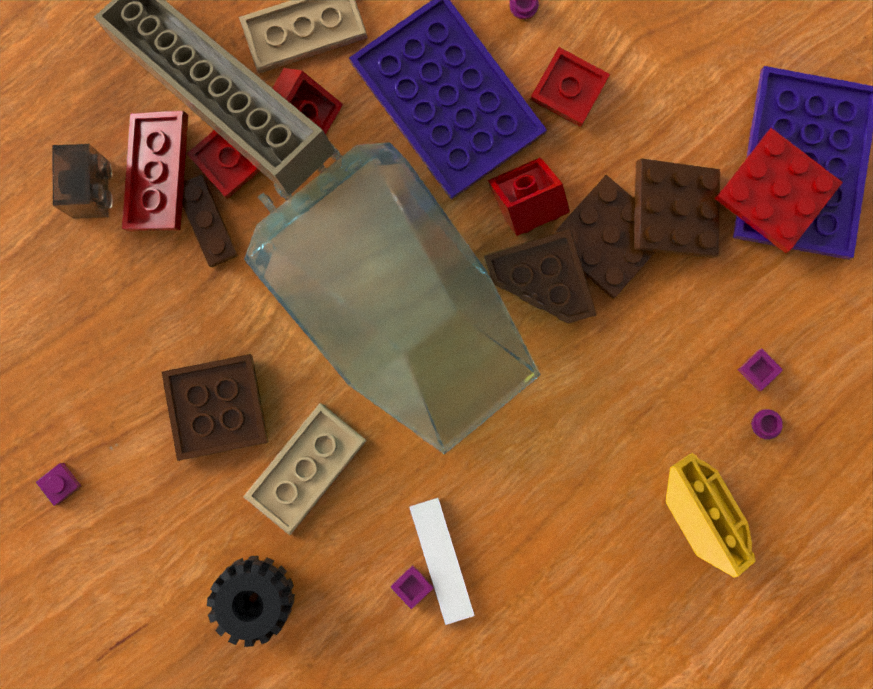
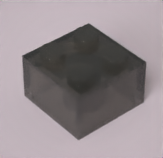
(81, 181)

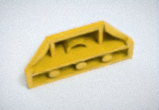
(709, 516)

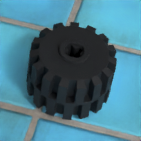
(241, 616)

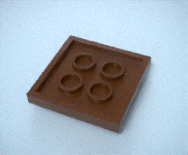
(676, 208)
(605, 236)
(214, 407)

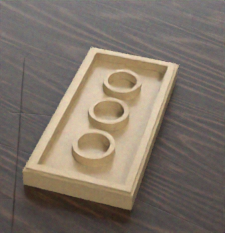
(300, 30)
(305, 469)

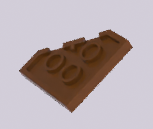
(545, 275)

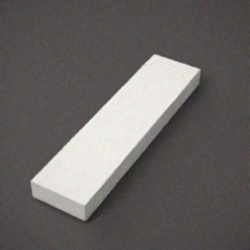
(441, 561)

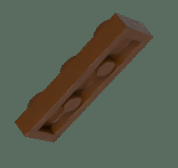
(207, 222)

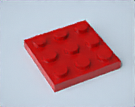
(778, 190)

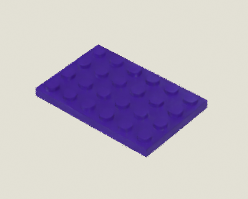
(447, 96)
(833, 127)

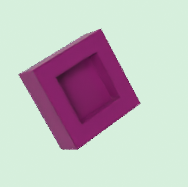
(760, 369)
(58, 484)
(411, 587)

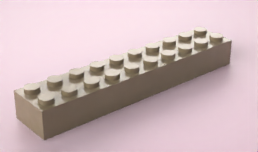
(219, 90)

